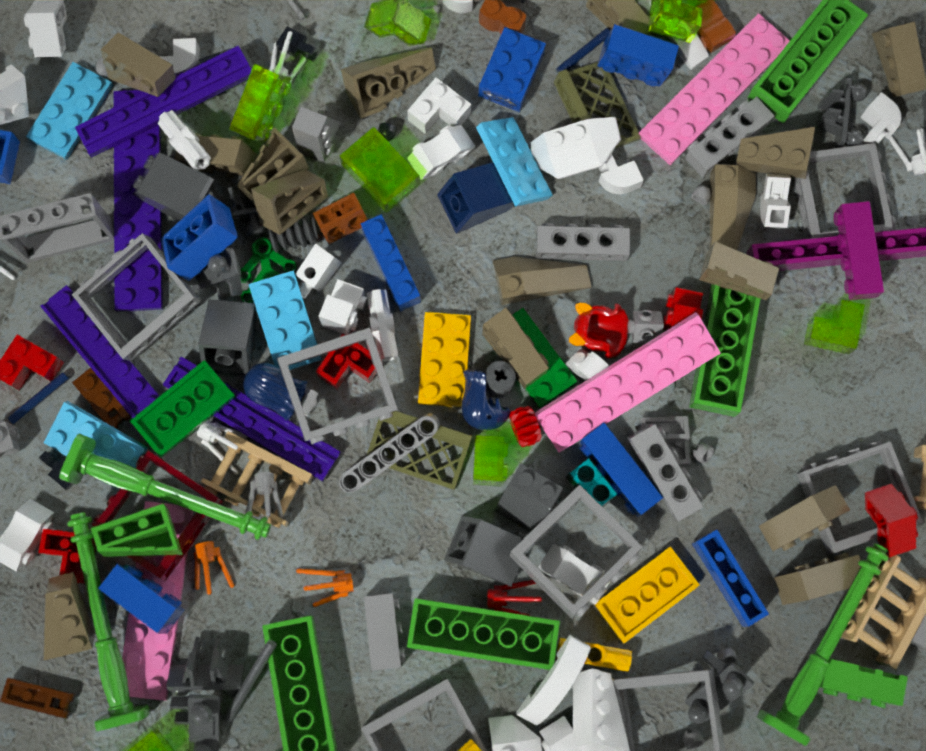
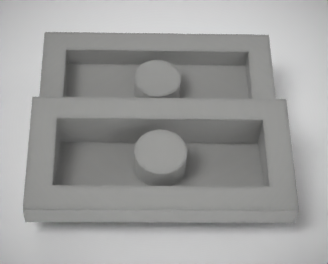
(677, 435)

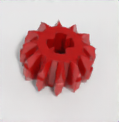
(525, 426)

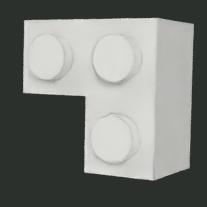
(45, 25)
(436, 103)
(341, 307)

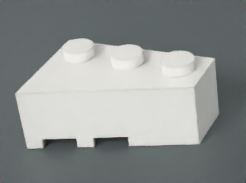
(13, 96)
(597, 713)

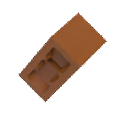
(340, 218)

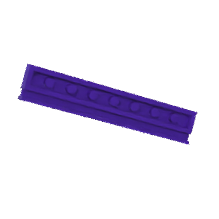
(182, 94)
(116, 373)
(268, 429)

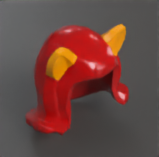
(600, 328)

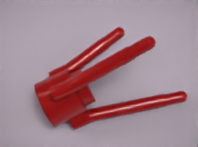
(498, 598)

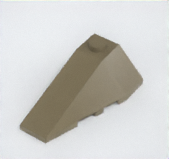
(381, 80)
(730, 203)
(531, 278)

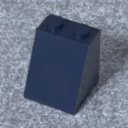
(474, 197)

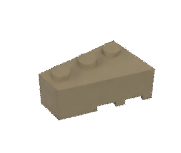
(275, 161)
(803, 518)
(819, 580)
(66, 618)

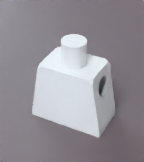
(320, 262)

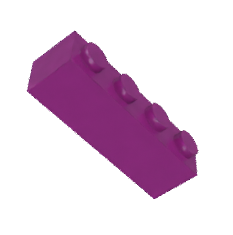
(859, 251)

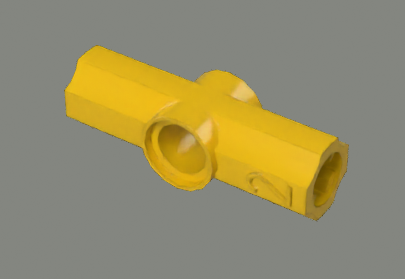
(609, 656)

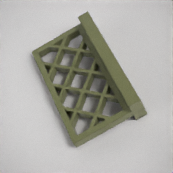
(579, 111)
(443, 434)

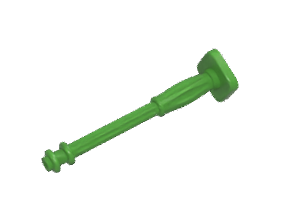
(83, 461)
(109, 657)
(812, 673)

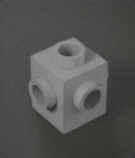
(645, 326)
(8, 439)

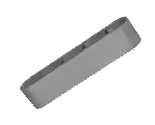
(381, 461)

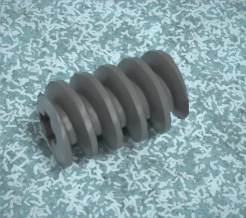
(295, 234)
(505, 385)

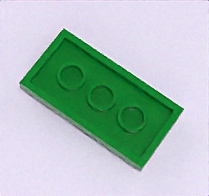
(558, 376)
(182, 409)

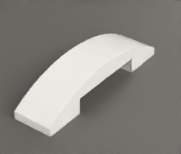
(691, 53)
(556, 683)

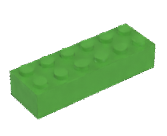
(807, 56)
(722, 380)
(483, 634)
(299, 686)

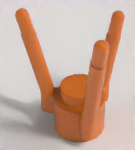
(205, 554)
(341, 583)

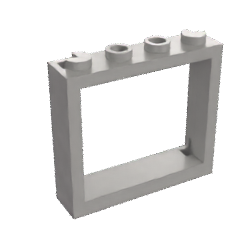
(877, 179)
(52, 215)
(156, 328)
(326, 347)
(895, 475)
(547, 524)
(707, 675)
(415, 702)

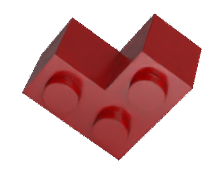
(681, 305)
(23, 358)
(342, 361)
(893, 518)
(60, 544)

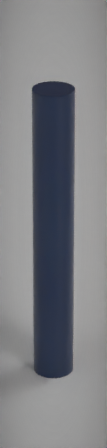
(582, 52)
(37, 398)

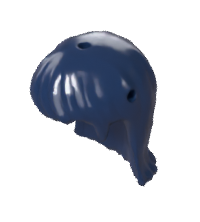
(267, 388)
(475, 406)

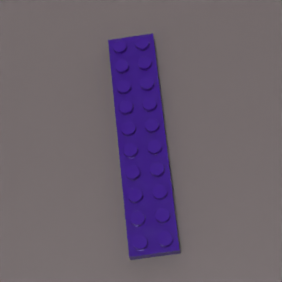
(141, 282)

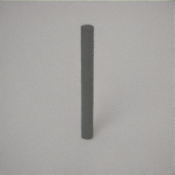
(249, 681)

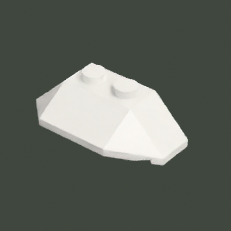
(576, 146)
(512, 735)

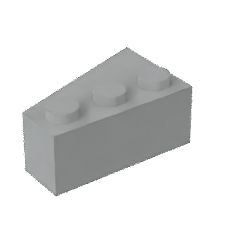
(314, 133)

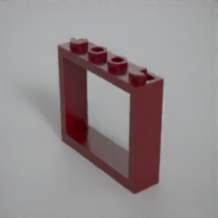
(188, 535)

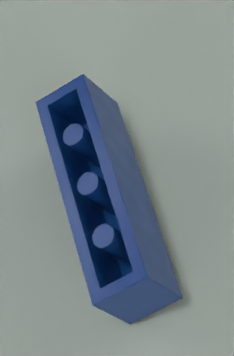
(390, 263)
(620, 470)
(730, 578)

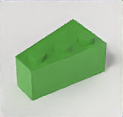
(138, 534)
(864, 683)

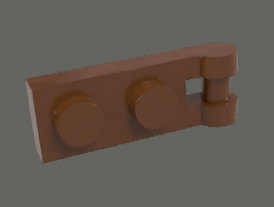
(100, 398)
(36, 697)

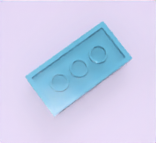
(71, 104)
(514, 161)
(283, 316)
(109, 441)

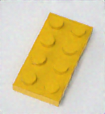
(444, 359)
(646, 594)

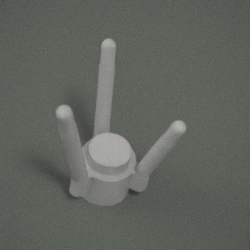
(265, 485)

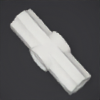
(184, 140)
(382, 324)

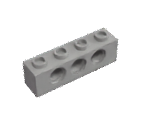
(753, 111)
(572, 250)
(678, 506)

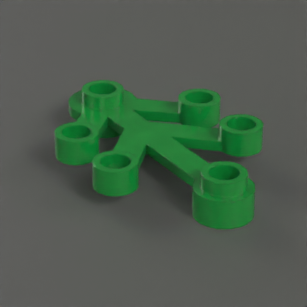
(264, 258)

